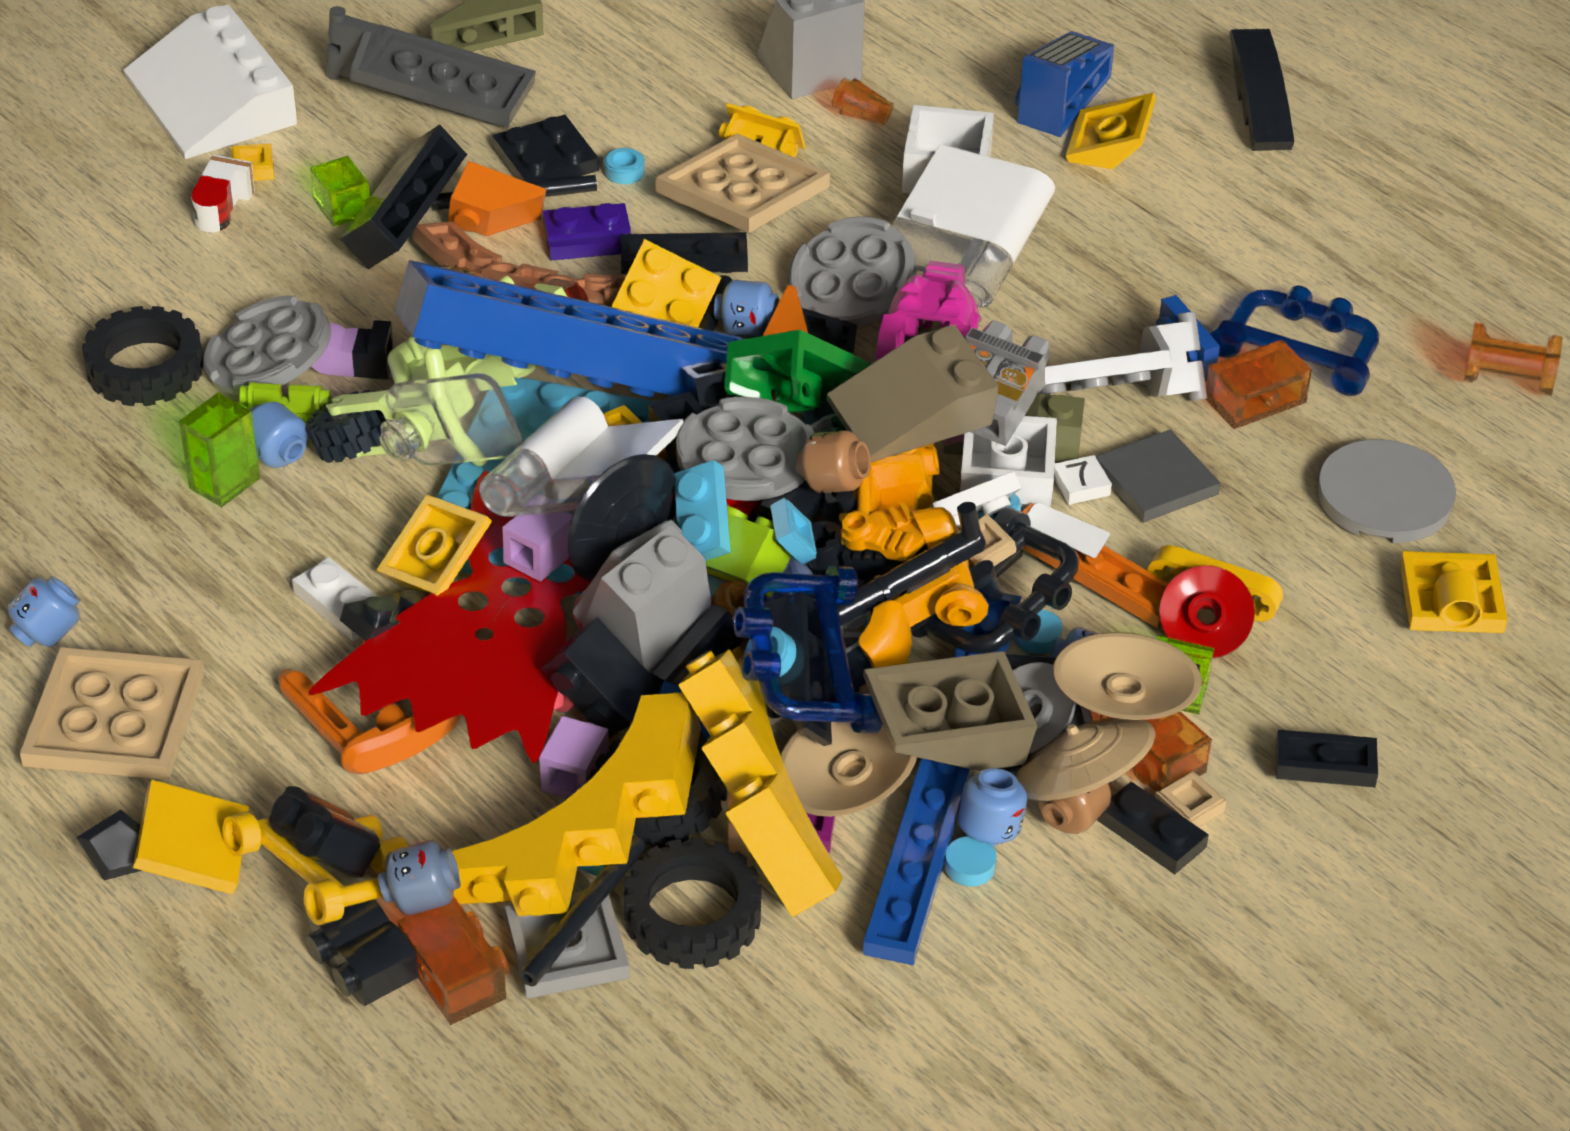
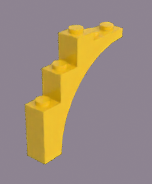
(750, 765)
(594, 825)

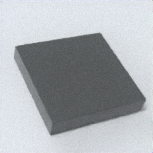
(1158, 475)

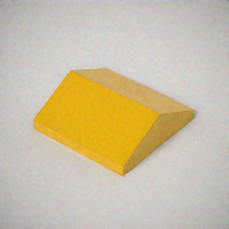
(1110, 131)
(433, 546)

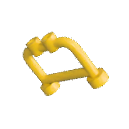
(324, 894)

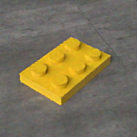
(666, 287)

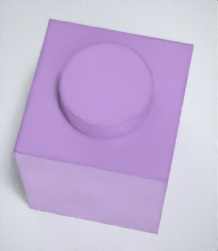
(537, 543)
(571, 756)

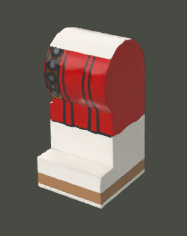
(219, 190)

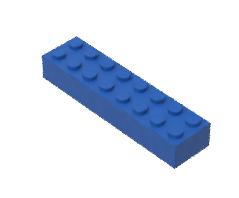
(552, 331)

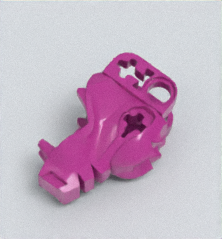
(926, 299)

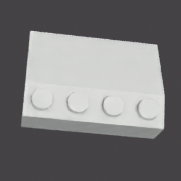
(212, 84)

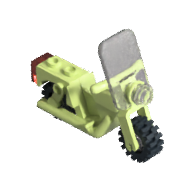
(437, 410)

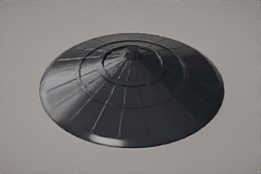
(618, 508)

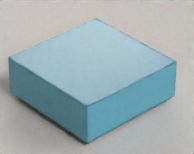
(793, 531)

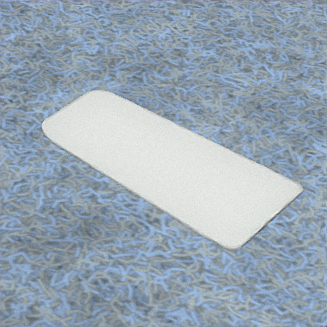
(1068, 529)

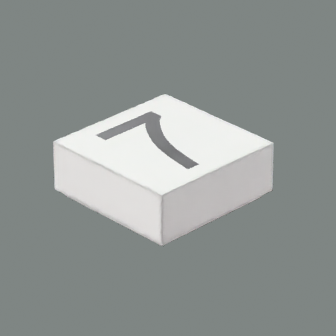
(1081, 480)

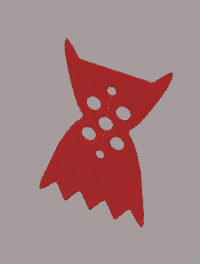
(451, 672)

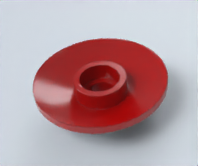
(1212, 590)

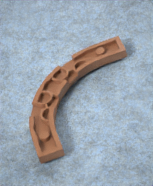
(452, 246)

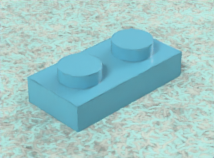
(703, 508)

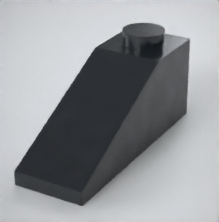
(809, 674)

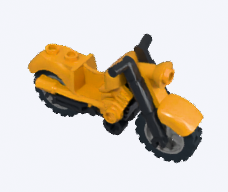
(904, 556)

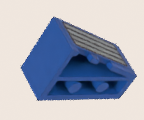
(1062, 81)

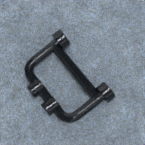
(1023, 618)

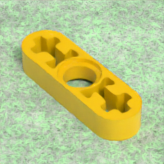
(1258, 584)

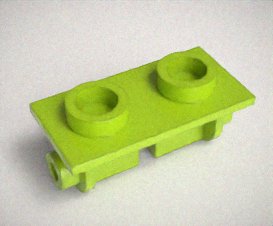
(302, 399)

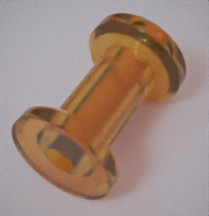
(1513, 358)

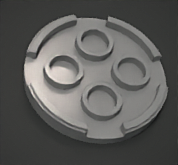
(853, 269)
(267, 344)
(751, 440)
(1386, 490)

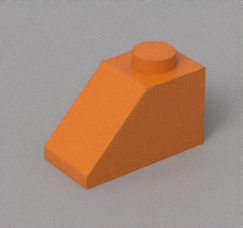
(493, 201)

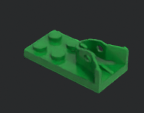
(791, 364)

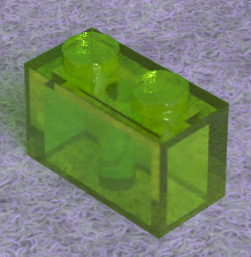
(219, 449)

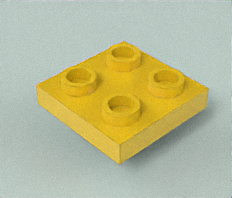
(1453, 592)

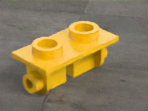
(778, 133)

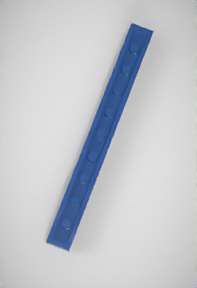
(922, 841)

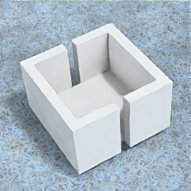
(944, 126)

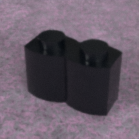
(324, 831)
(365, 952)

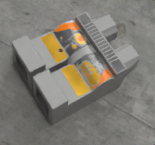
(1016, 371)

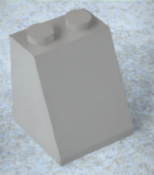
(813, 44)
(653, 597)

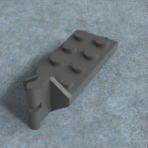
(425, 69)

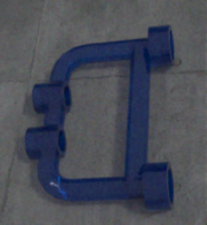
(1349, 372)
(764, 664)

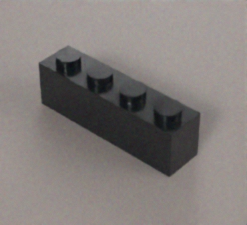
(403, 197)

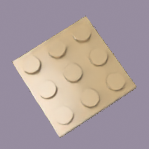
(742, 183)
(113, 713)

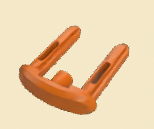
(367, 750)

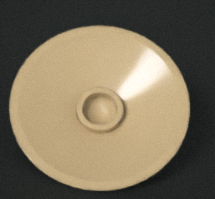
(1127, 676)
(1086, 758)
(848, 773)

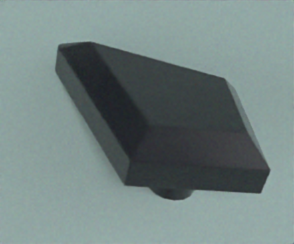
(831, 330)
(112, 845)

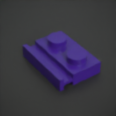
(585, 230)

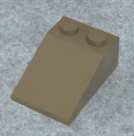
(917, 395)
(955, 710)

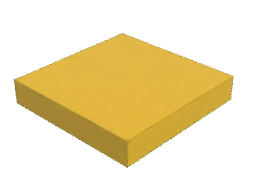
(185, 838)

